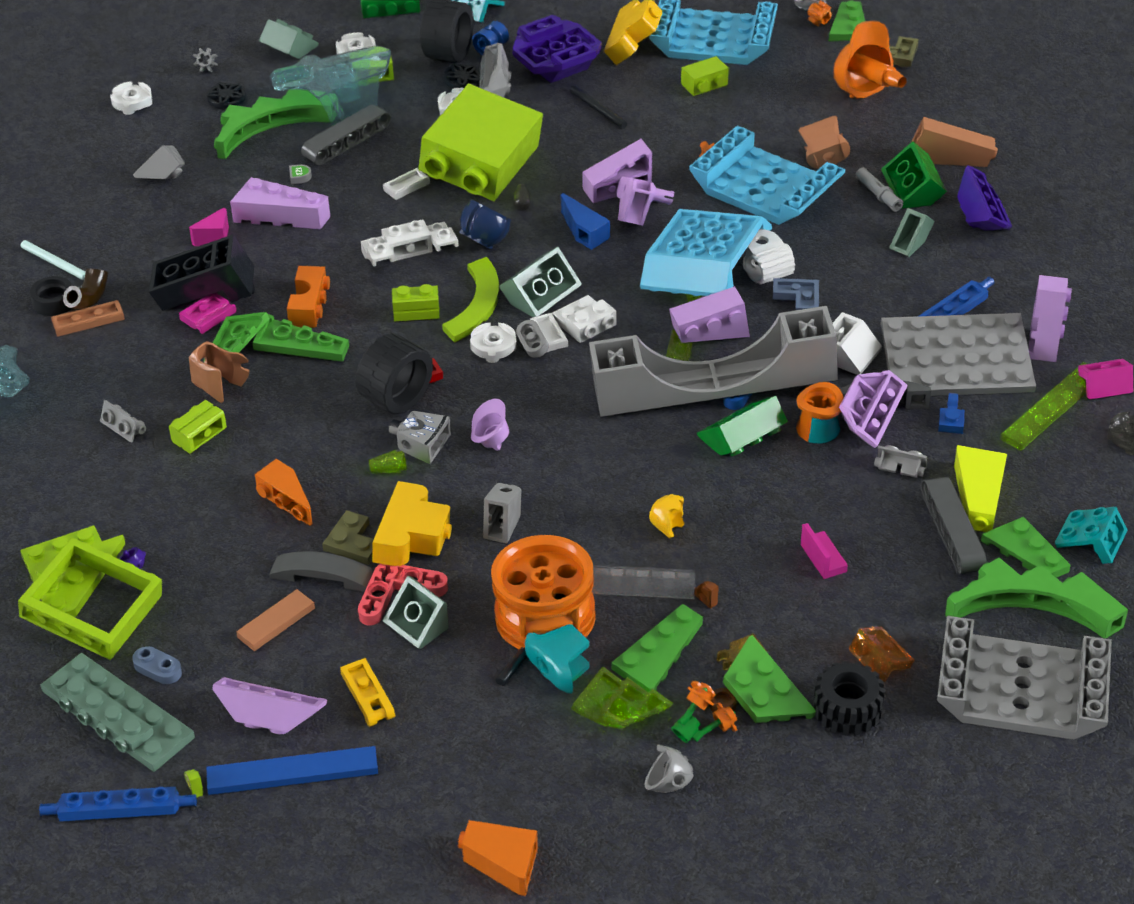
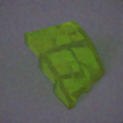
(618, 702)

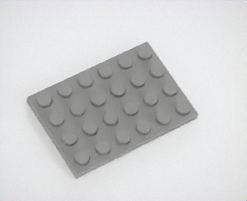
(960, 353)

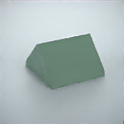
(417, 613)

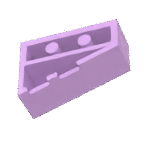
(602, 179)
(711, 317)
(1047, 317)

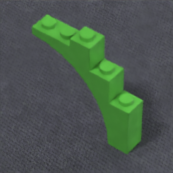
(244, 122)
(1039, 589)

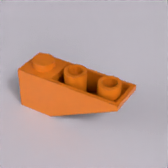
(283, 488)

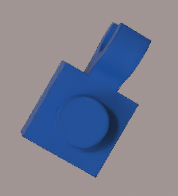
(951, 418)

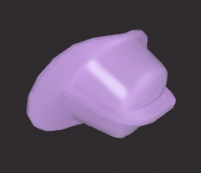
(490, 424)

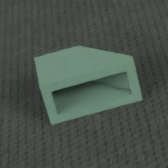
(911, 232)

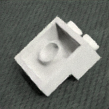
(585, 318)

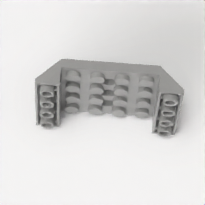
(1064, 691)

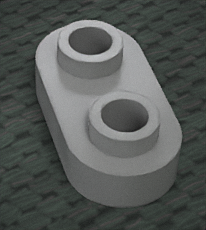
(532, 338)

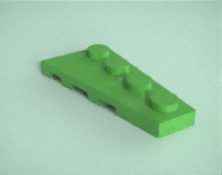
(292, 340)
(656, 651)

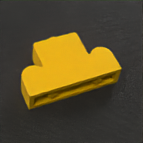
(631, 26)
(410, 526)

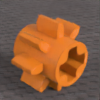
(819, 13)

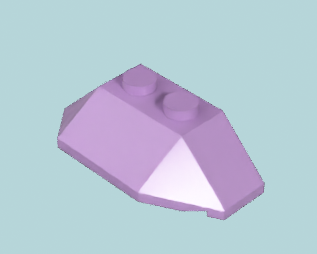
(871, 404)
(265, 706)

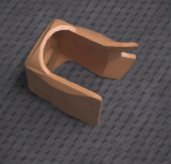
(824, 143)
(216, 364)

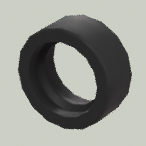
(47, 286)

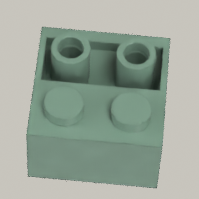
(287, 38)

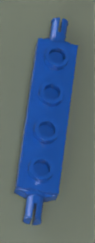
(962, 299)
(118, 804)

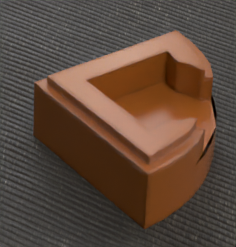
(707, 593)

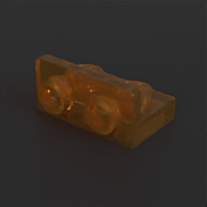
(879, 651)

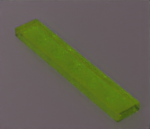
(1045, 411)

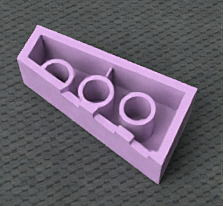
(279, 204)

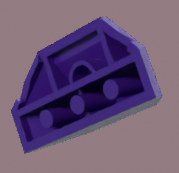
(981, 202)

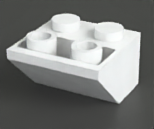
(854, 344)

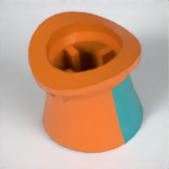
(819, 412)

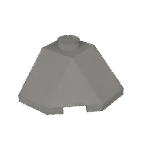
(163, 164)

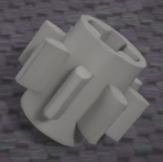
(199, 58)

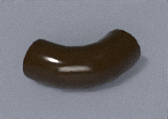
(89, 292)

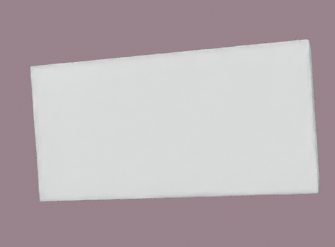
(406, 184)
(551, 331)

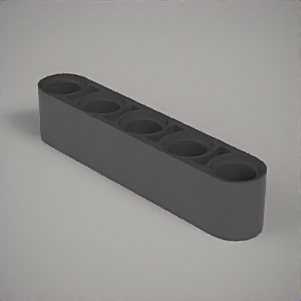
(345, 134)
(953, 525)

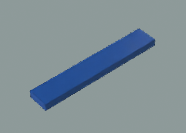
(291, 770)

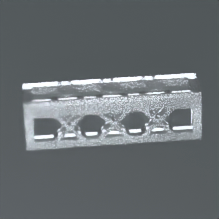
(644, 581)

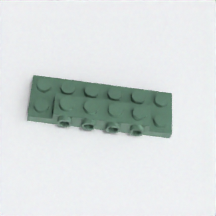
(117, 712)

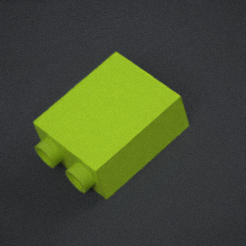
(480, 142)

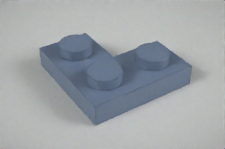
(803, 291)

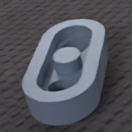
(152, 664)

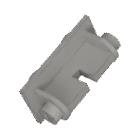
(121, 422)
(912, 462)

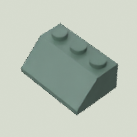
(541, 283)

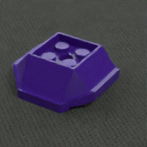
(555, 47)

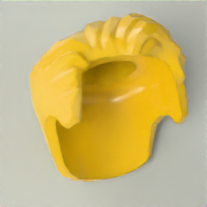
(667, 514)

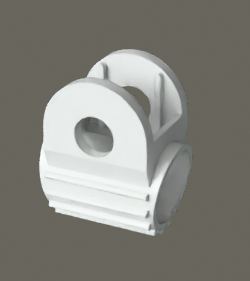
(773, 258)

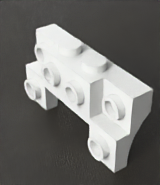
(407, 241)

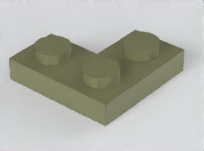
(904, 51)
(347, 538)

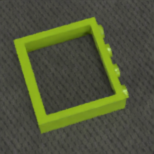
(74, 629)

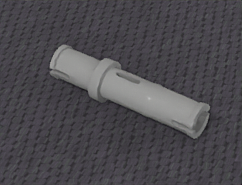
(883, 193)

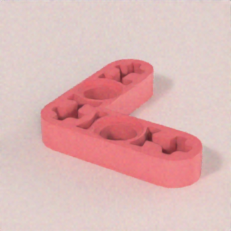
(395, 578)

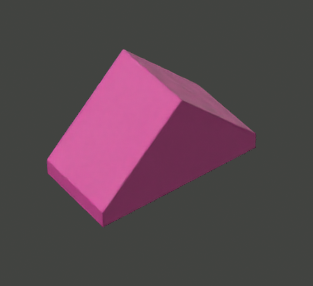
(210, 228)

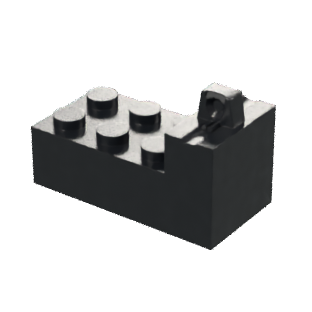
(203, 272)

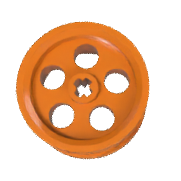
(541, 569)

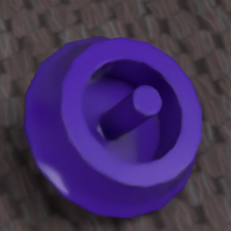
(134, 556)

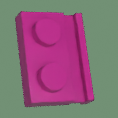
(207, 312)

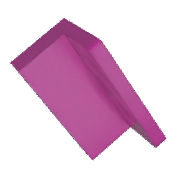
(1107, 378)
(822, 552)

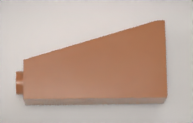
(954, 145)

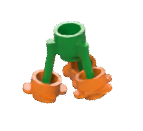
(701, 696)

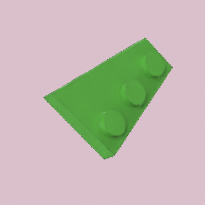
(847, 18)

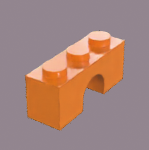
(306, 305)

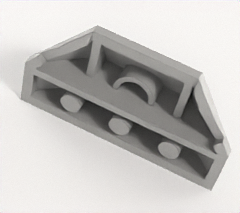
(494, 70)

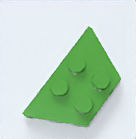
(764, 687)

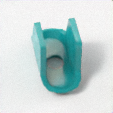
(558, 655)

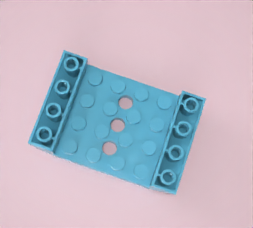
(709, 34)
(760, 180)
(699, 252)

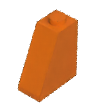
(500, 853)

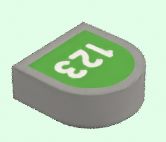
(300, 174)

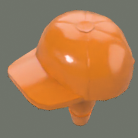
(866, 62)

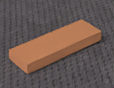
(87, 318)
(275, 620)

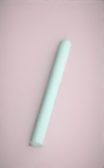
(53, 259)

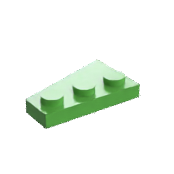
(239, 330)
(1027, 545)

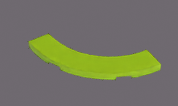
(482, 304)

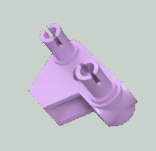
(636, 198)

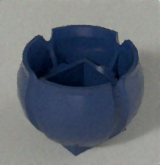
(483, 224)

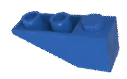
(585, 224)

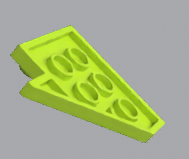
(78, 580)

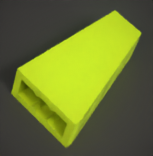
(979, 484)

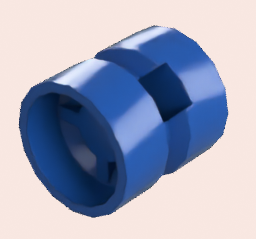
(491, 34)

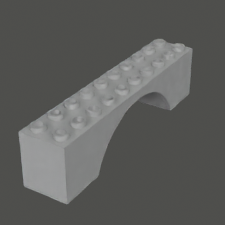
(792, 353)

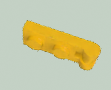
(367, 691)

